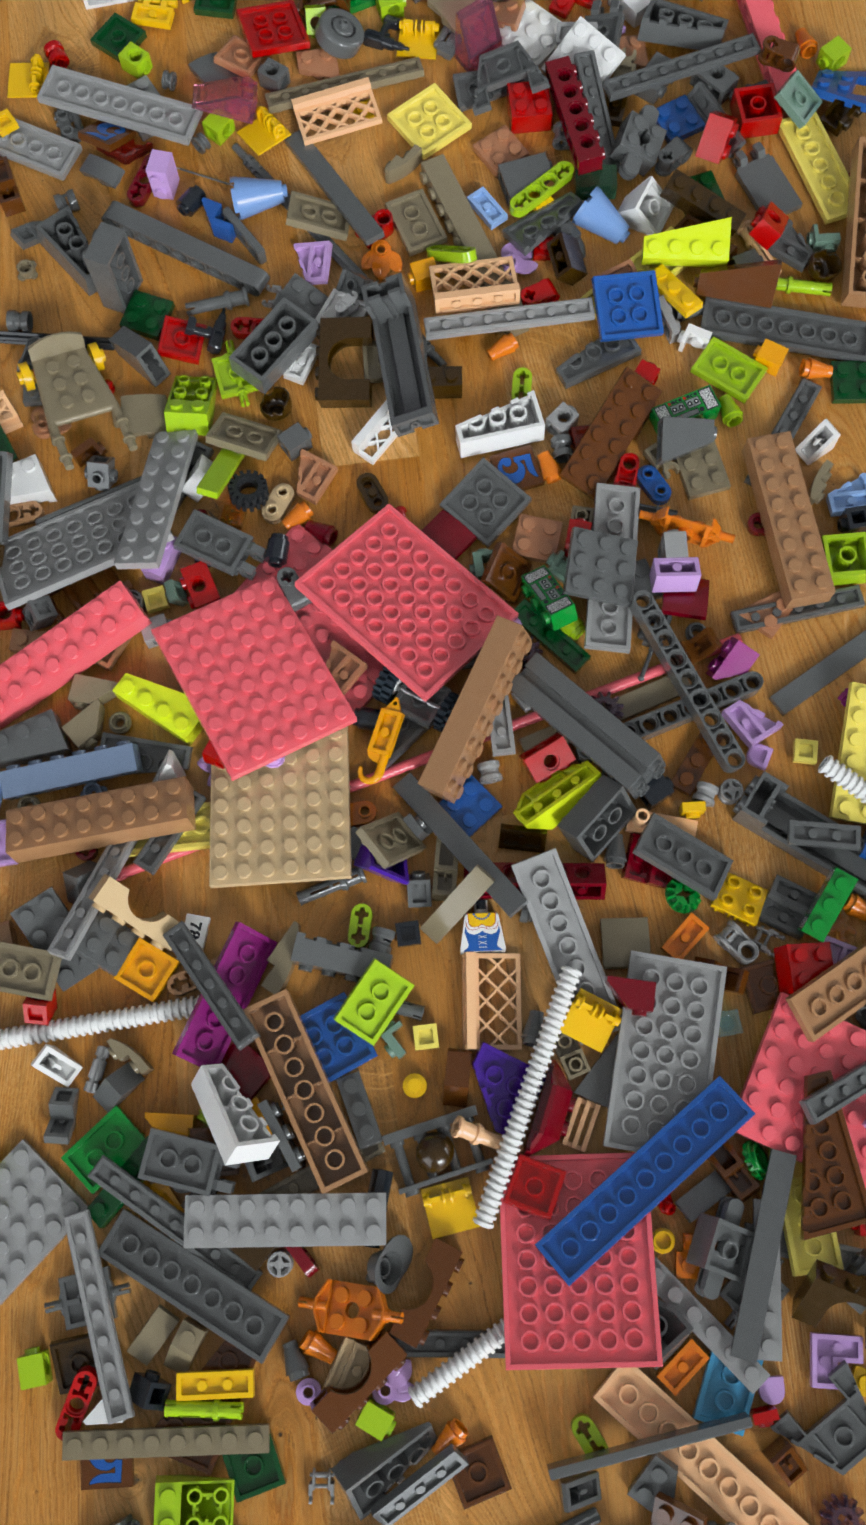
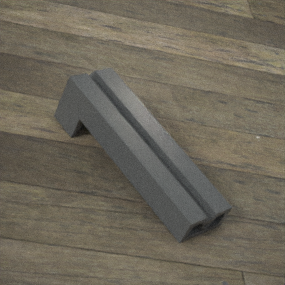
(401, 354)
(588, 726)
(767, 813)

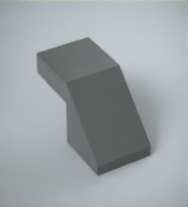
(62, 1115)

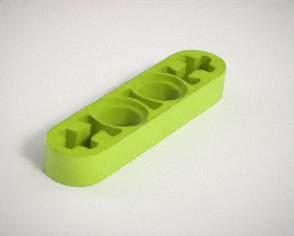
(543, 190)

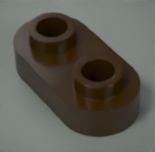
(373, 494)

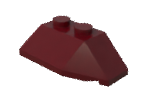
(551, 1111)

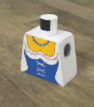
(482, 931)

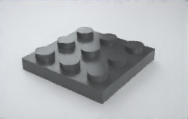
(486, 502)
(600, 567)

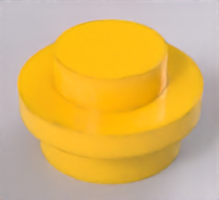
(414, 1085)
(663, 1240)

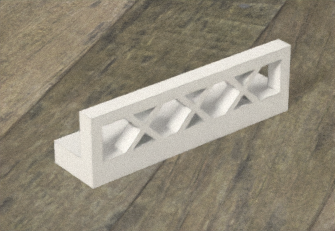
(370, 431)

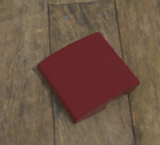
(449, 534)
(687, 604)
(640, 870)
(247, 1069)

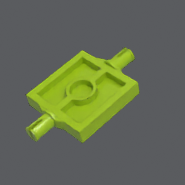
(228, 381)

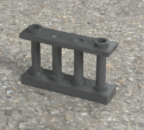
(419, 1131)

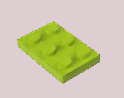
(729, 370)
(373, 1001)

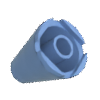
(256, 195)
(602, 218)

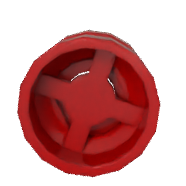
(56, 54)

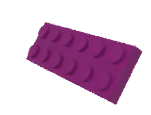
(241, 968)

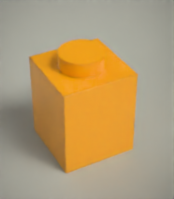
(420, 275)
(770, 355)

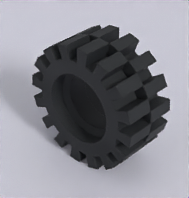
(248, 480)

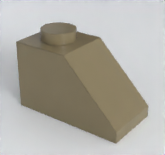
(88, 689)
(87, 726)
(185, 1345)

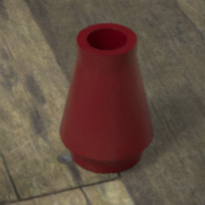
(322, 532)

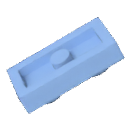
(487, 208)

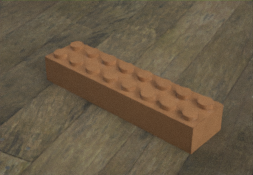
(855, 243)
(788, 520)
(476, 710)
(100, 819)
(306, 1092)

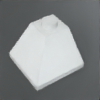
(645, 209)

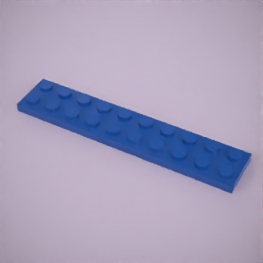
(644, 1180)

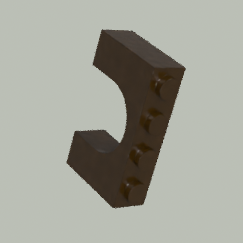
(334, 336)
(823, 1288)

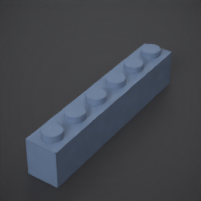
(70, 771)

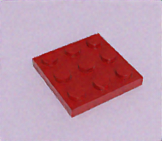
(273, 28)

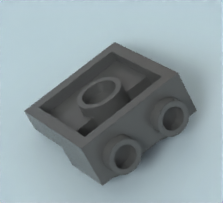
(107, 943)

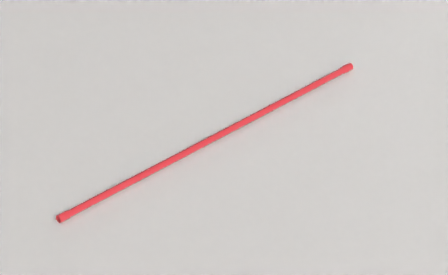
(422, 759)

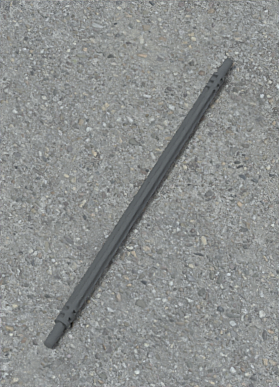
(337, 253)

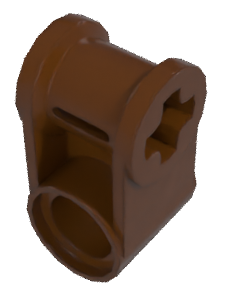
(782, 54)

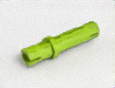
(804, 286)
(204, 1409)

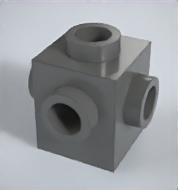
(101, 472)

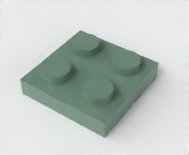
(798, 99)

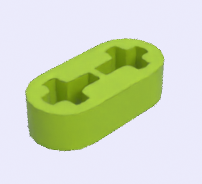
(517, 387)
(354, 925)
(592, 1429)

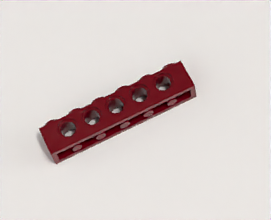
(574, 116)
(585, 879)

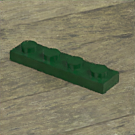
(554, 641)
(105, 1205)

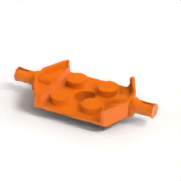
(696, 531)
(333, 1304)

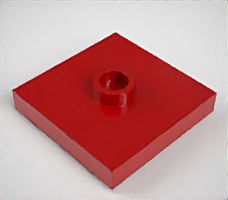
(176, 344)
(534, 1187)

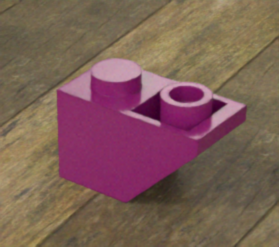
(733, 660)

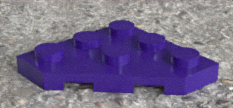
(499, 1082)

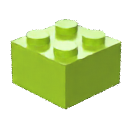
(846, 557)

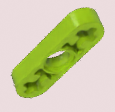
(452, 253)

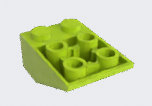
(191, 404)
(193, 1500)

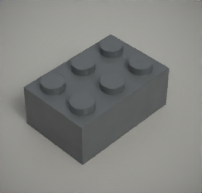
(597, 818)

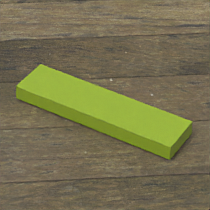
(219, 473)

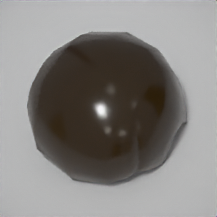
(824, 266)
(276, 405)
(435, 1152)

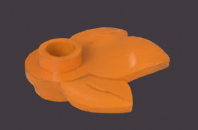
(381, 262)

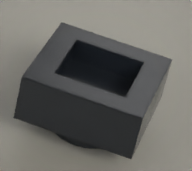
(408, 933)

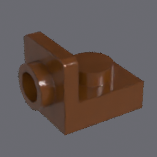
(86, 450)

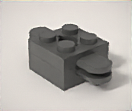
(638, 142)
(732, 1250)

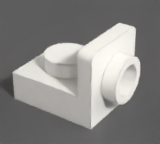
(695, 336)

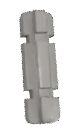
(97, 1069)

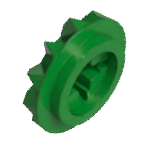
(679, 903)
(755, 1159)

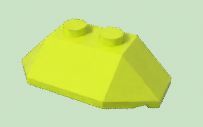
(551, 800)

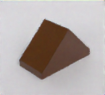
(785, 1460)

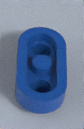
(652, 484)

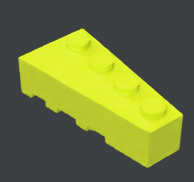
(690, 246)
(160, 705)

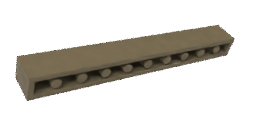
(459, 217)

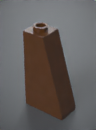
(742, 283)

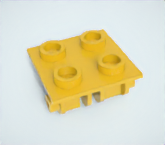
(419, 38)
(27, 78)
(263, 132)
(740, 899)
(591, 1020)
(449, 1207)

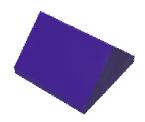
(396, 873)

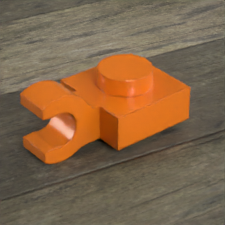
(682, 1268)

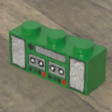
(696, 404)
(548, 598)
(827, 904)

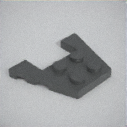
(505, 66)
(840, 1434)

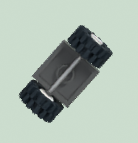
(428, 713)

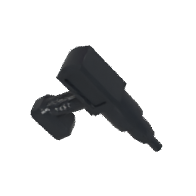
(382, 39)
(215, 334)

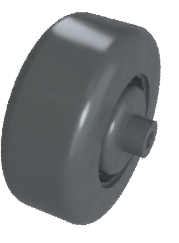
(339, 33)

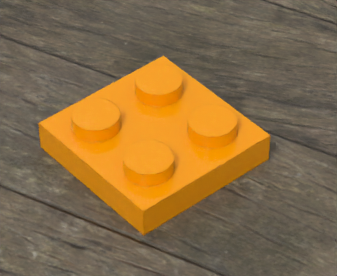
(147, 970)

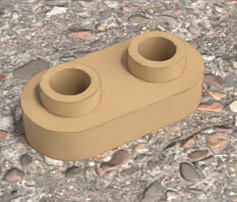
(279, 502)

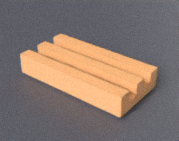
(574, 1144)

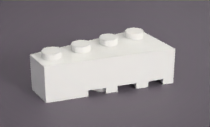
(502, 427)
(30, 482)
(230, 1117)

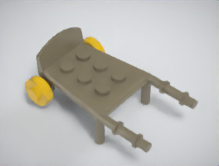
(71, 386)

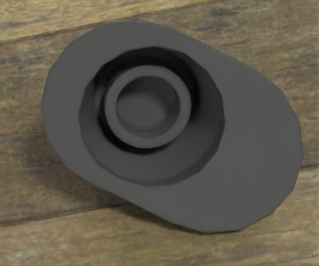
(389, 1265)

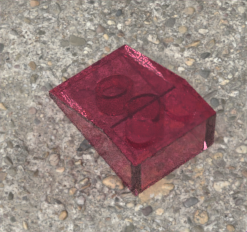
(476, 33)
(227, 98)

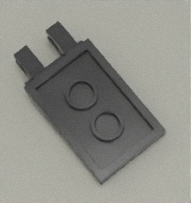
(609, 23)
(764, 180)
(219, 545)
(184, 1163)

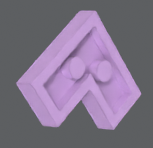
(827, 1351)

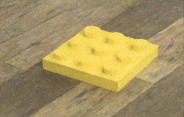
(429, 120)

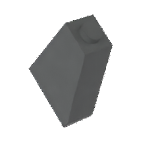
(520, 173)
(140, 355)
(682, 436)

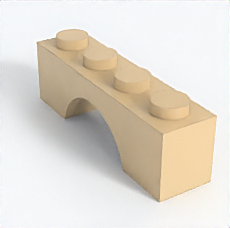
(113, 897)

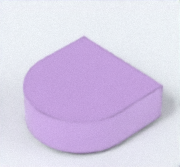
(759, 756)
(772, 1390)

